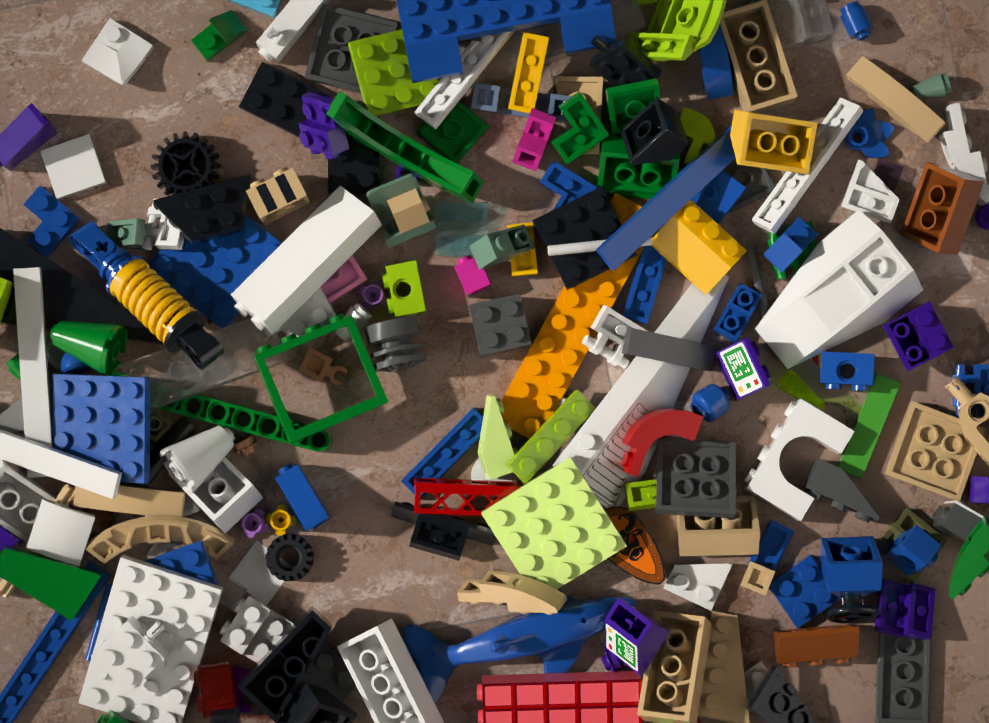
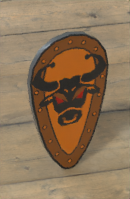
(641, 556)

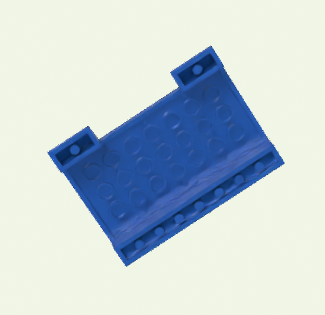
(436, 26)

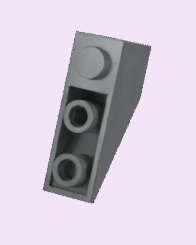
(835, 485)

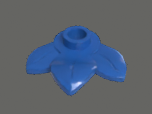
(872, 135)

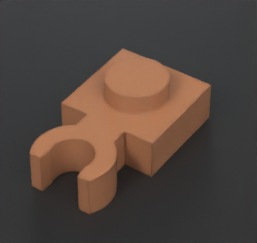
(319, 366)

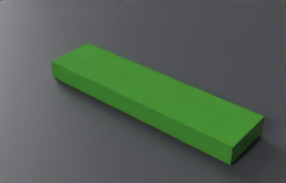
(868, 425)

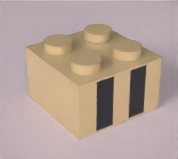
(278, 195)

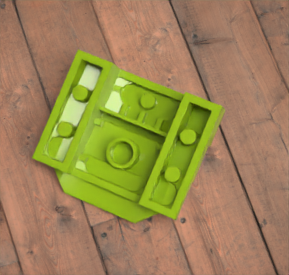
(679, 28)

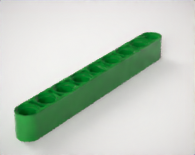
(231, 420)

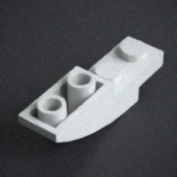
(957, 147)

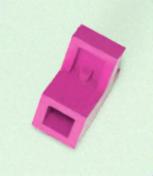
(534, 139)

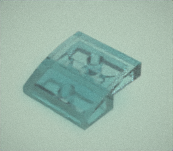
(459, 226)

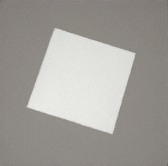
(256, 576)

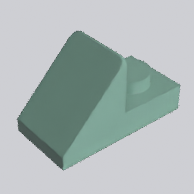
(127, 233)

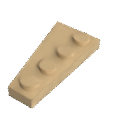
(724, 679)

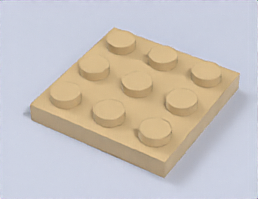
(932, 452)

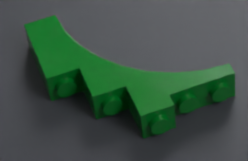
(402, 150)

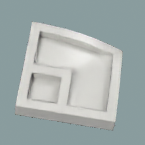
(117, 52)

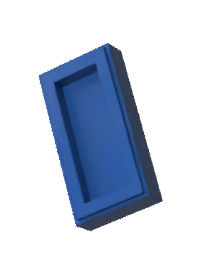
(772, 545)

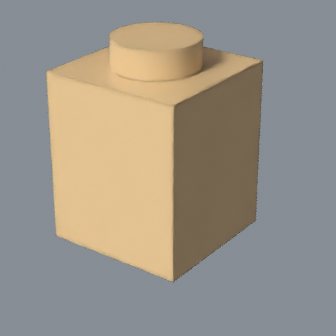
(409, 210)

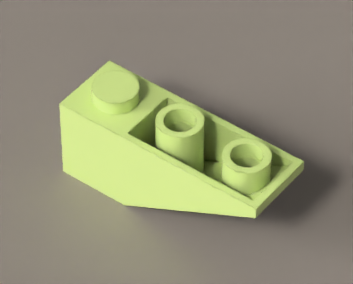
(494, 441)

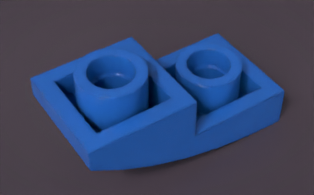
(737, 312)

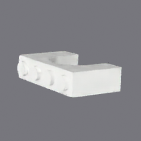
(767, 479)

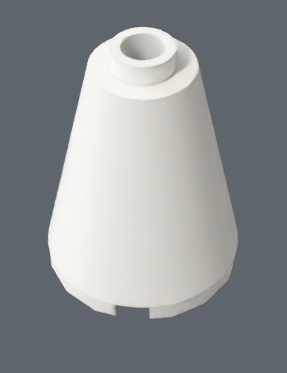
(197, 456)

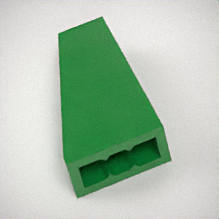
(48, 580)

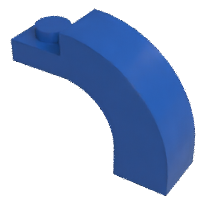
(715, 68)

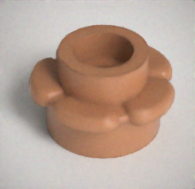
(245, 445)

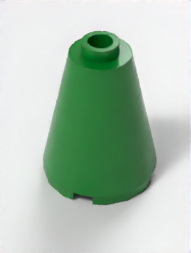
(91, 343)

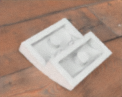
(60, 532)

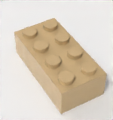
(757, 59)
(676, 673)

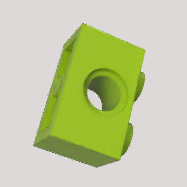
(407, 274)

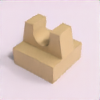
(757, 578)

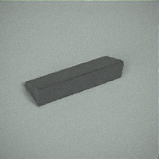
(180, 431)

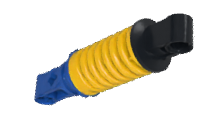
(148, 297)

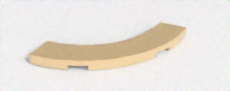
(157, 530)

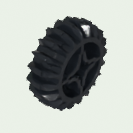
(191, 156)

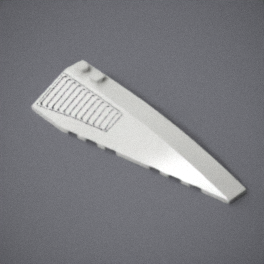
(639, 390)

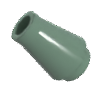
(933, 87)

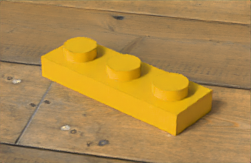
(528, 72)

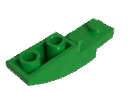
(971, 559)

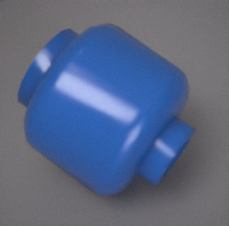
(710, 402)

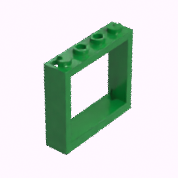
(312, 333)

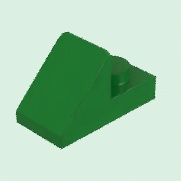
(219, 35)

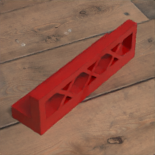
(460, 487)

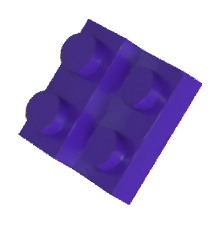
(319, 131)

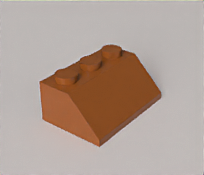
(942, 208)
(816, 645)

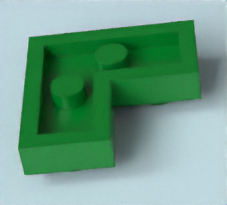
(585, 129)

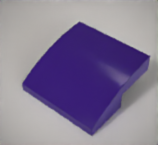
(905, 610)

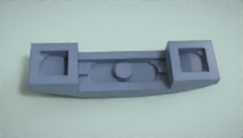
(497, 99)

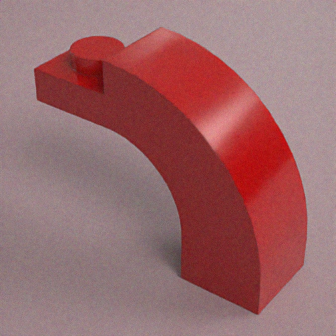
(653, 426)

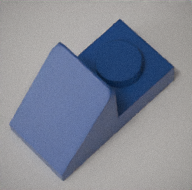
(790, 244)

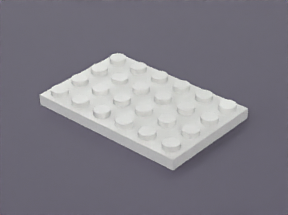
(187, 613)

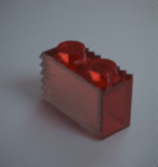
(216, 687)

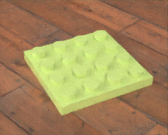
(554, 526)

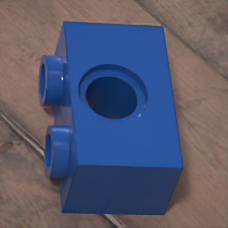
(833, 362)
(913, 551)

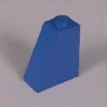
(302, 497)

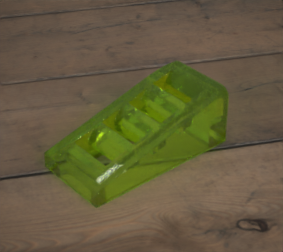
(797, 388)

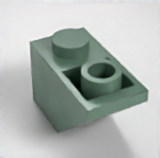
(501, 246)

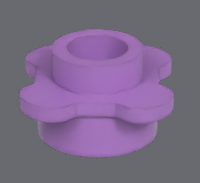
(366, 291)
(249, 528)

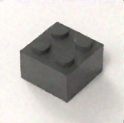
(500, 325)

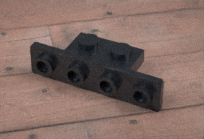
(439, 532)

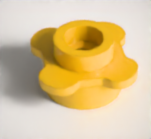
(273, 520)

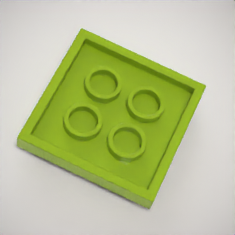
(385, 74)

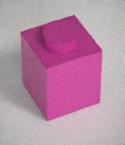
(470, 276)

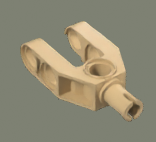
(968, 422)

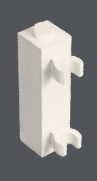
(288, 28)

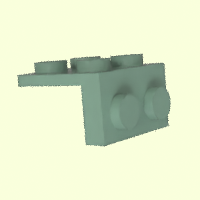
(378, 201)

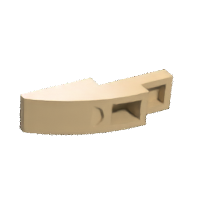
(518, 591)

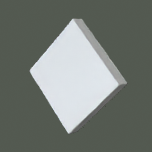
(73, 167)

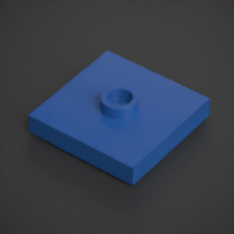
(719, 196)

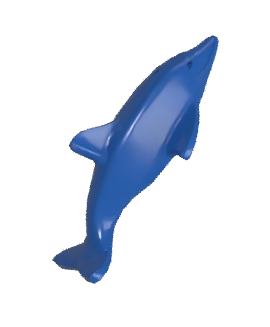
(552, 637)

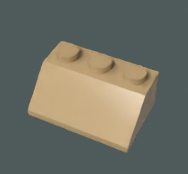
(721, 535)

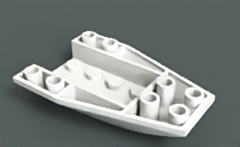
(839, 292)

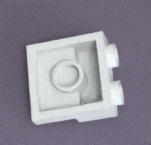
(254, 629)

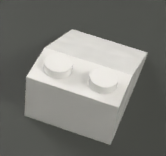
(225, 495)
(19, 500)

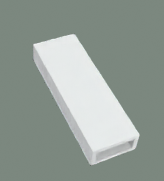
(305, 260)

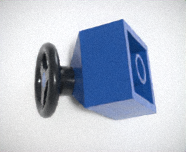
(851, 571)

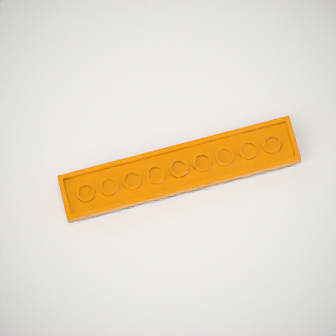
(559, 345)

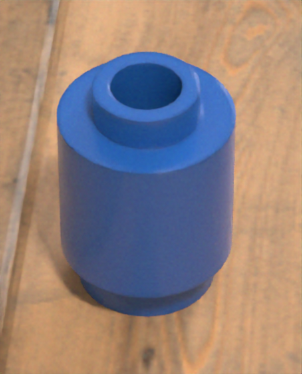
(856, 21)

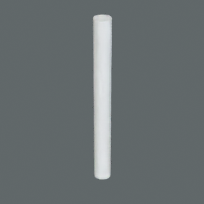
(580, 247)

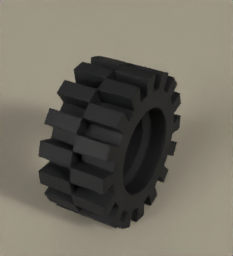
(273, 557)

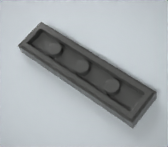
(668, 349)

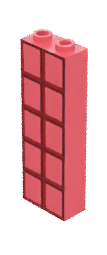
(560, 698)

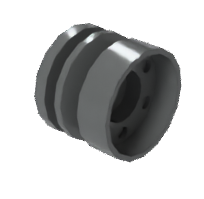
(395, 344)

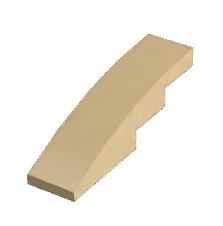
(896, 99)
(134, 501)

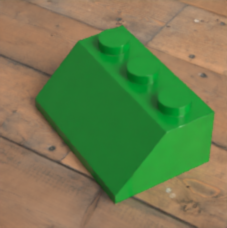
(630, 180)

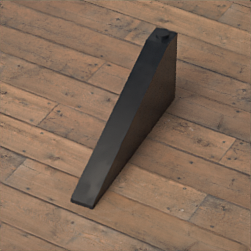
(64, 294)

